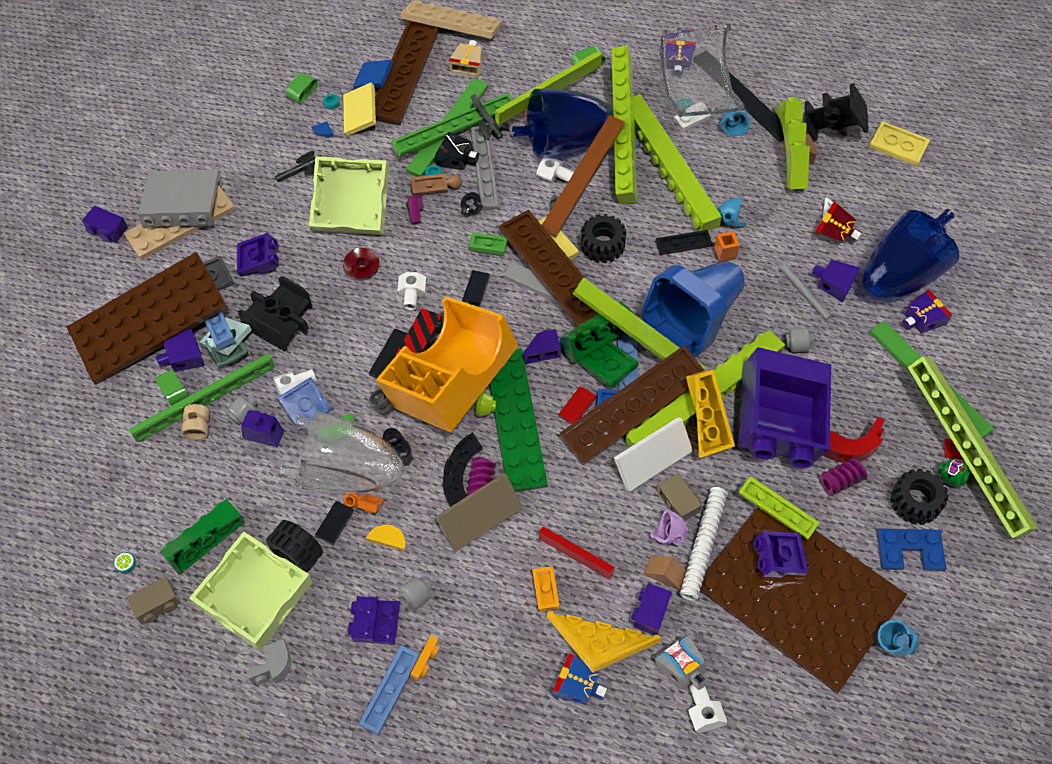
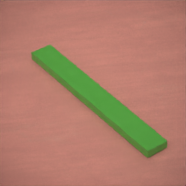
(453, 124)
(426, 155)
(906, 355)
(203, 397)

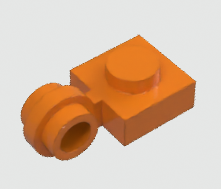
(367, 502)

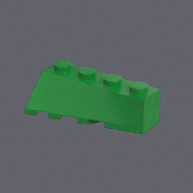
(589, 337)
(202, 536)

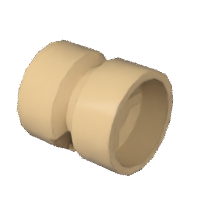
(195, 422)

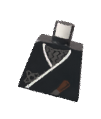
(455, 152)

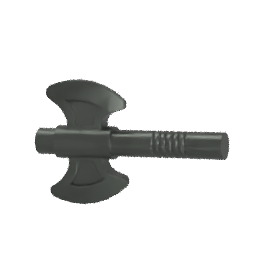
(490, 125)
(305, 161)

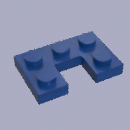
(895, 541)

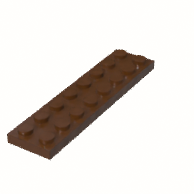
(405, 73)
(547, 263)
(631, 406)

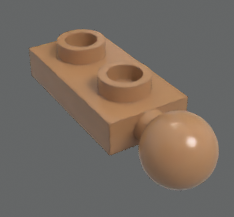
(434, 184)

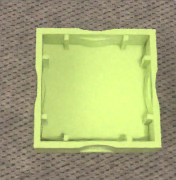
(349, 195)
(251, 590)

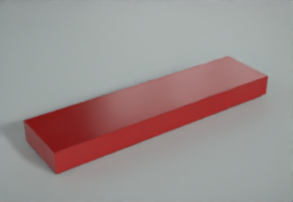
(576, 553)

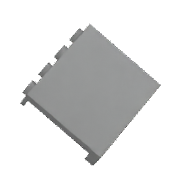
(179, 198)

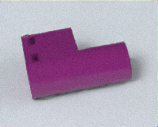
(415, 203)

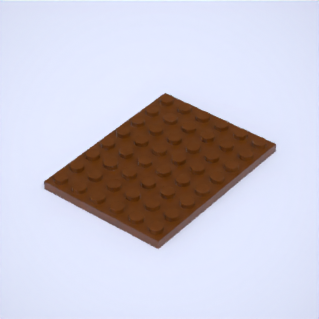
(813, 619)

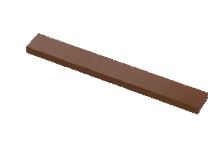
(583, 175)

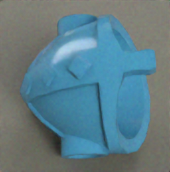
(735, 123)
(730, 212)

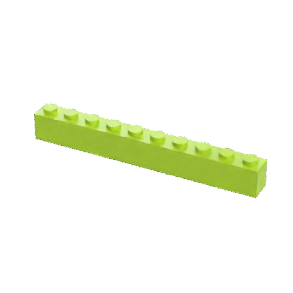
(624, 110)
(674, 168)
(728, 379)
(972, 448)

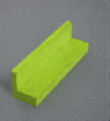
(779, 508)

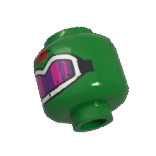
(954, 473)

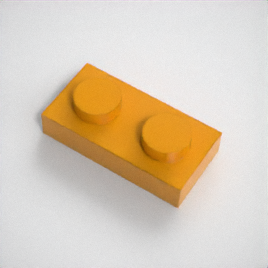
(545, 589)
(421, 667)

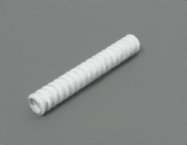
(703, 544)

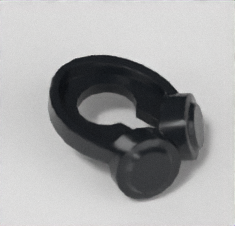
(477, 205)

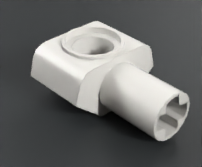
(551, 168)
(411, 291)
(289, 380)
(704, 705)

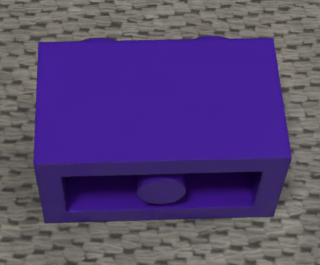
(104, 224)
(652, 609)

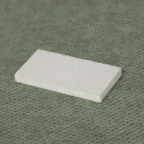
(653, 454)

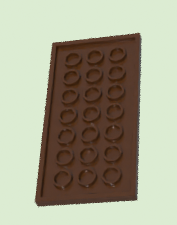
(146, 317)

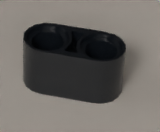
(399, 444)

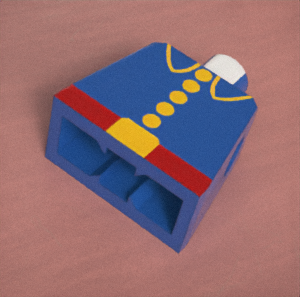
(578, 682)

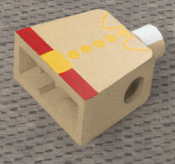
(467, 59)

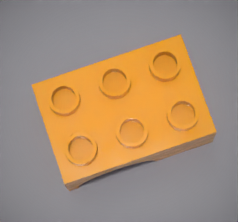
(454, 371)

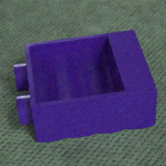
(785, 407)

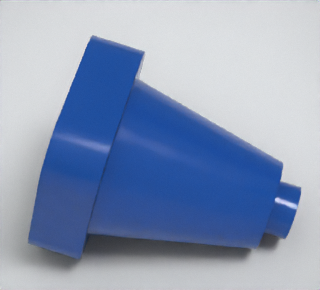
(692, 304)

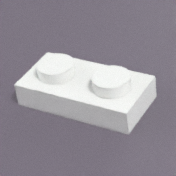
(687, 122)

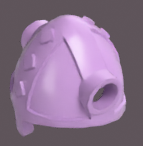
(673, 531)

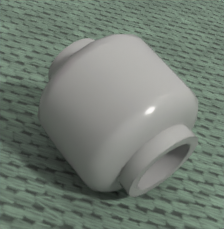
(799, 340)
(240, 407)
(414, 593)

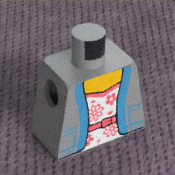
(683, 664)

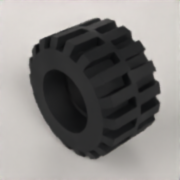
(607, 227)
(928, 485)
(294, 545)

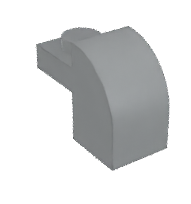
(277, 664)

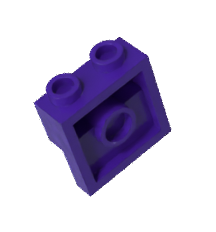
(257, 255)
(780, 554)
(374, 620)

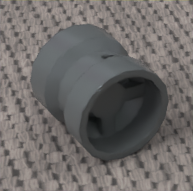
(380, 402)

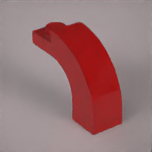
(844, 448)

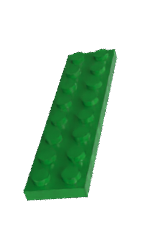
(518, 426)

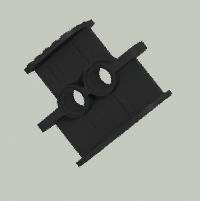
(837, 113)
(272, 322)

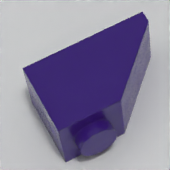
(543, 347)

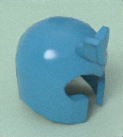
(899, 635)

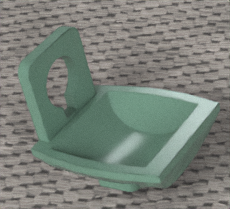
(223, 360)

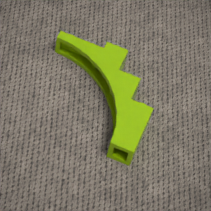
(797, 152)

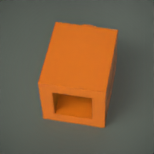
(726, 246)

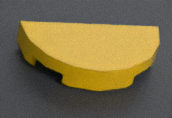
(388, 536)

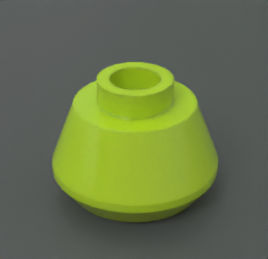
(484, 405)

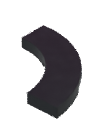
(456, 466)

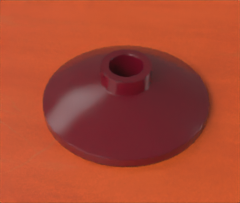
(359, 257)

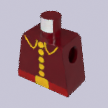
(838, 224)

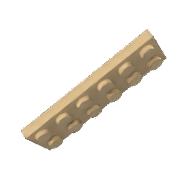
(451, 19)
(152, 239)

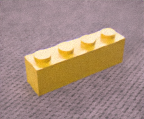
(712, 421)

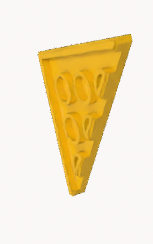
(599, 642)

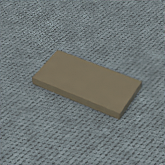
(479, 512)

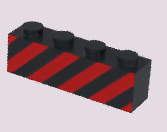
(423, 332)

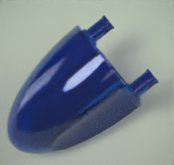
(562, 121)
(910, 256)

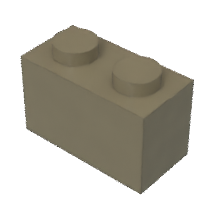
(679, 497)
(153, 600)

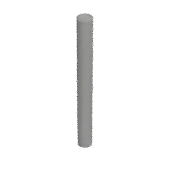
(806, 293)

